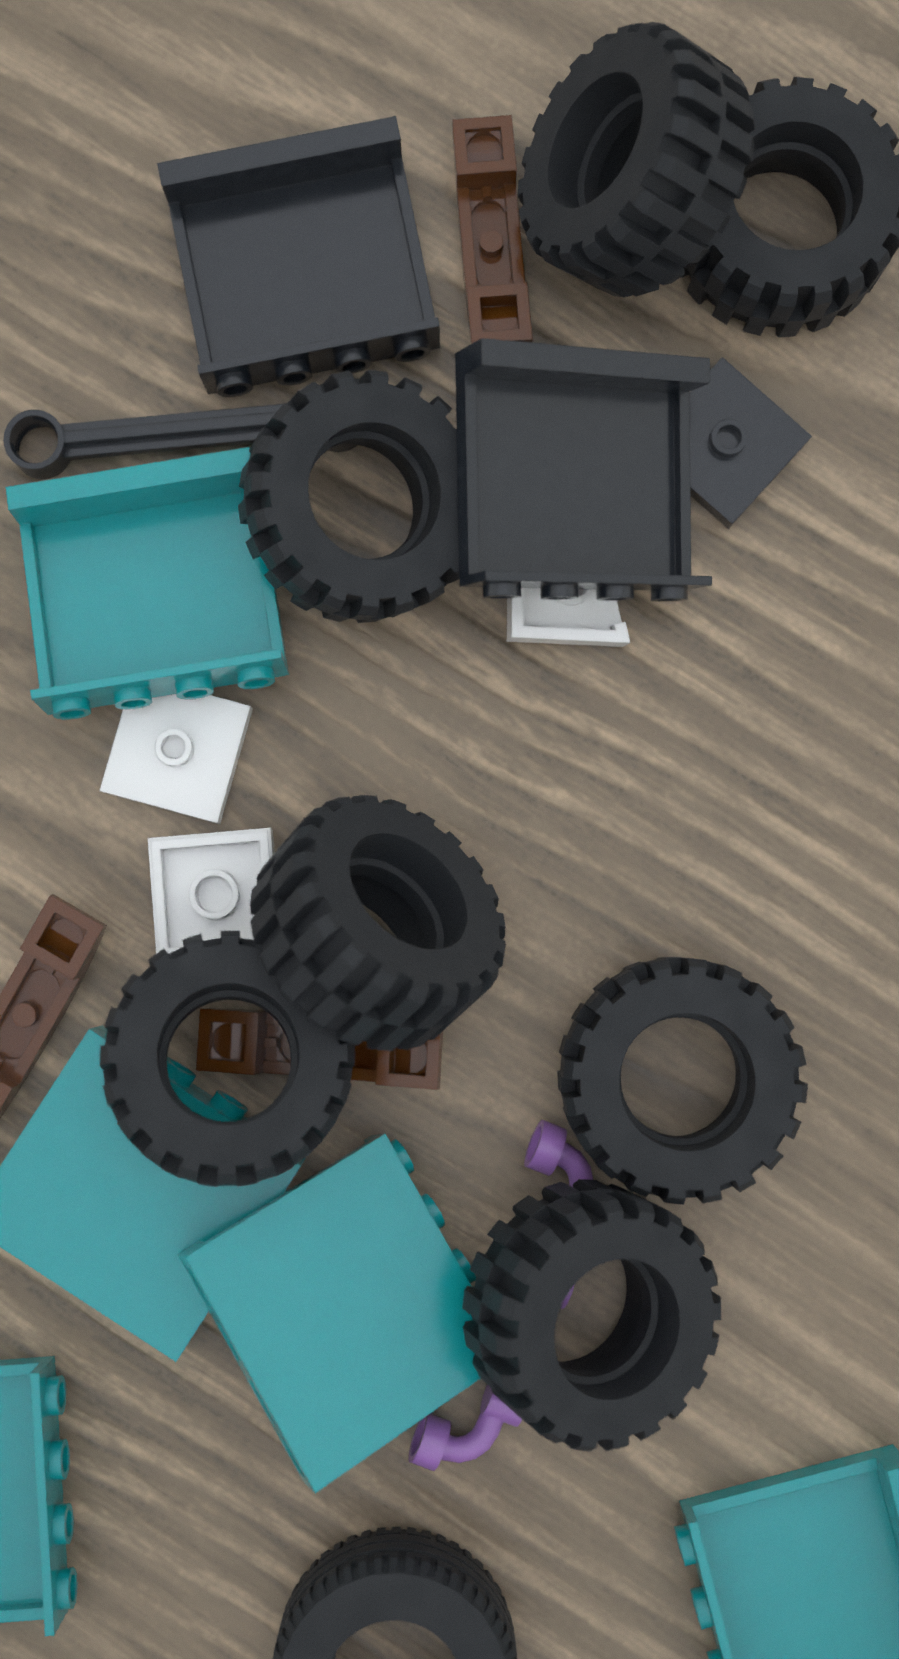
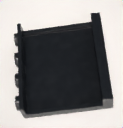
(300, 257)
(575, 470)

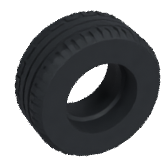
(396, 1579)

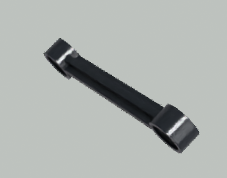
(137, 435)

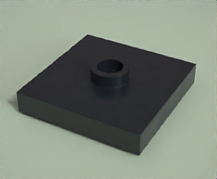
(737, 443)

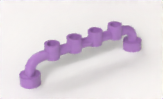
(432, 1438)

